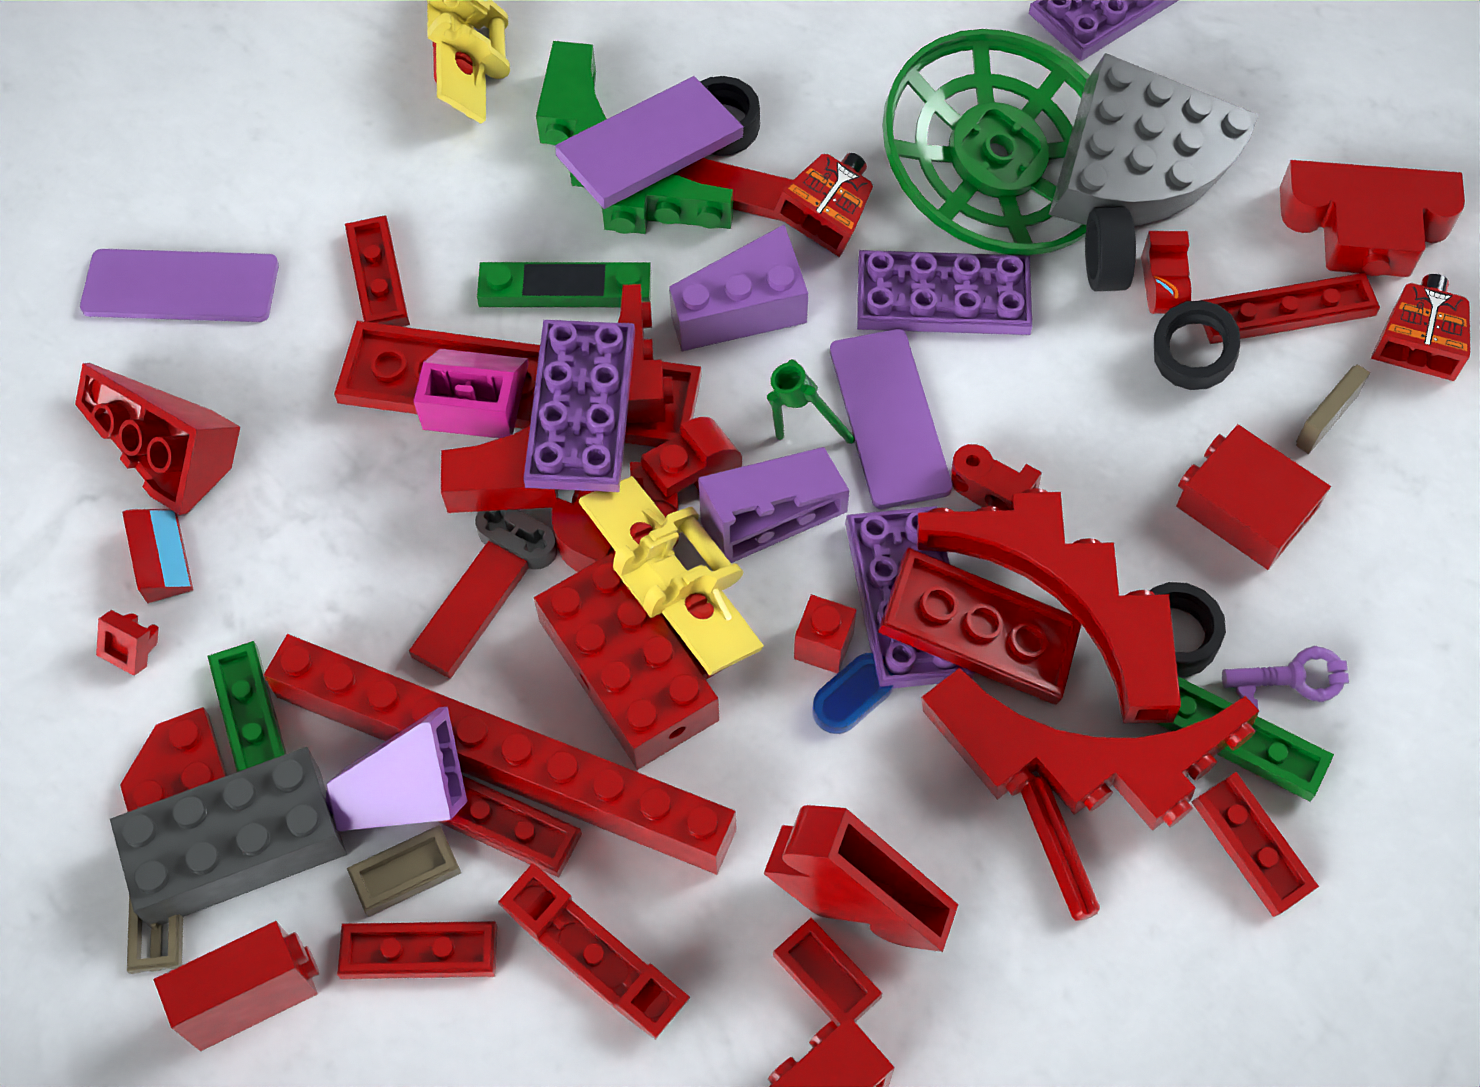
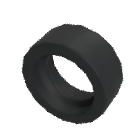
(737, 94)
(1110, 249)
(1196, 313)
(1207, 612)

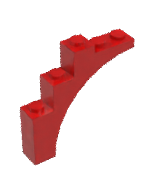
(493, 473)
(1082, 575)
(1078, 767)

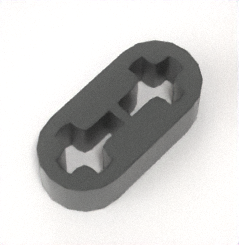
(521, 527)

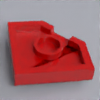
(174, 760)

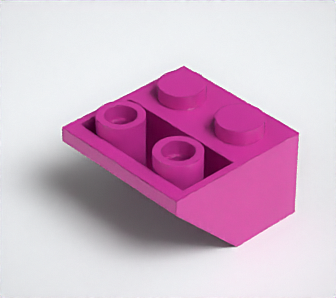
(470, 393)

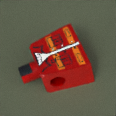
(826, 200)
(1427, 330)

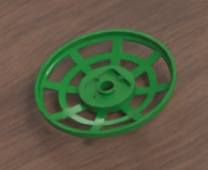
(986, 125)

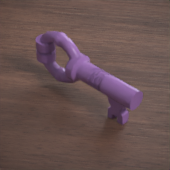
(1294, 675)

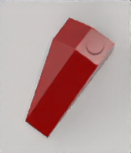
(167, 439)

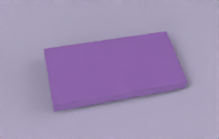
(1093, 24)
(648, 141)
(944, 292)
(580, 406)
(877, 550)

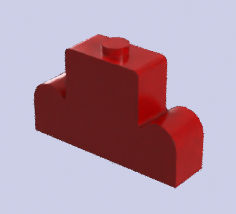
(1371, 214)
(854, 875)

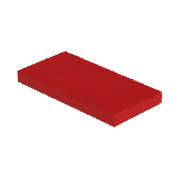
(981, 626)

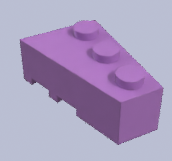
(741, 294)
(770, 501)

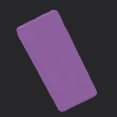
(180, 285)
(890, 419)

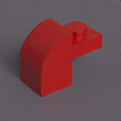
(694, 453)
(576, 534)

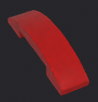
(592, 952)

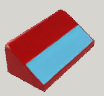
(157, 553)

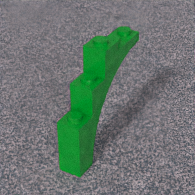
(571, 106)

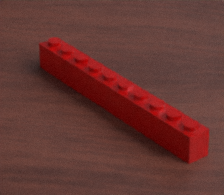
(509, 755)

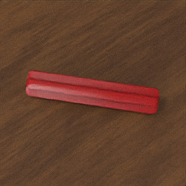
(1060, 849)

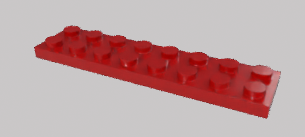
(388, 359)

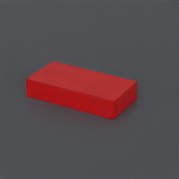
(827, 973)

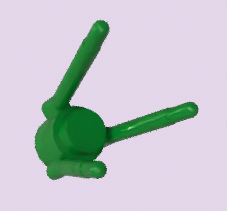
(795, 390)

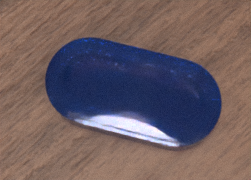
(850, 695)

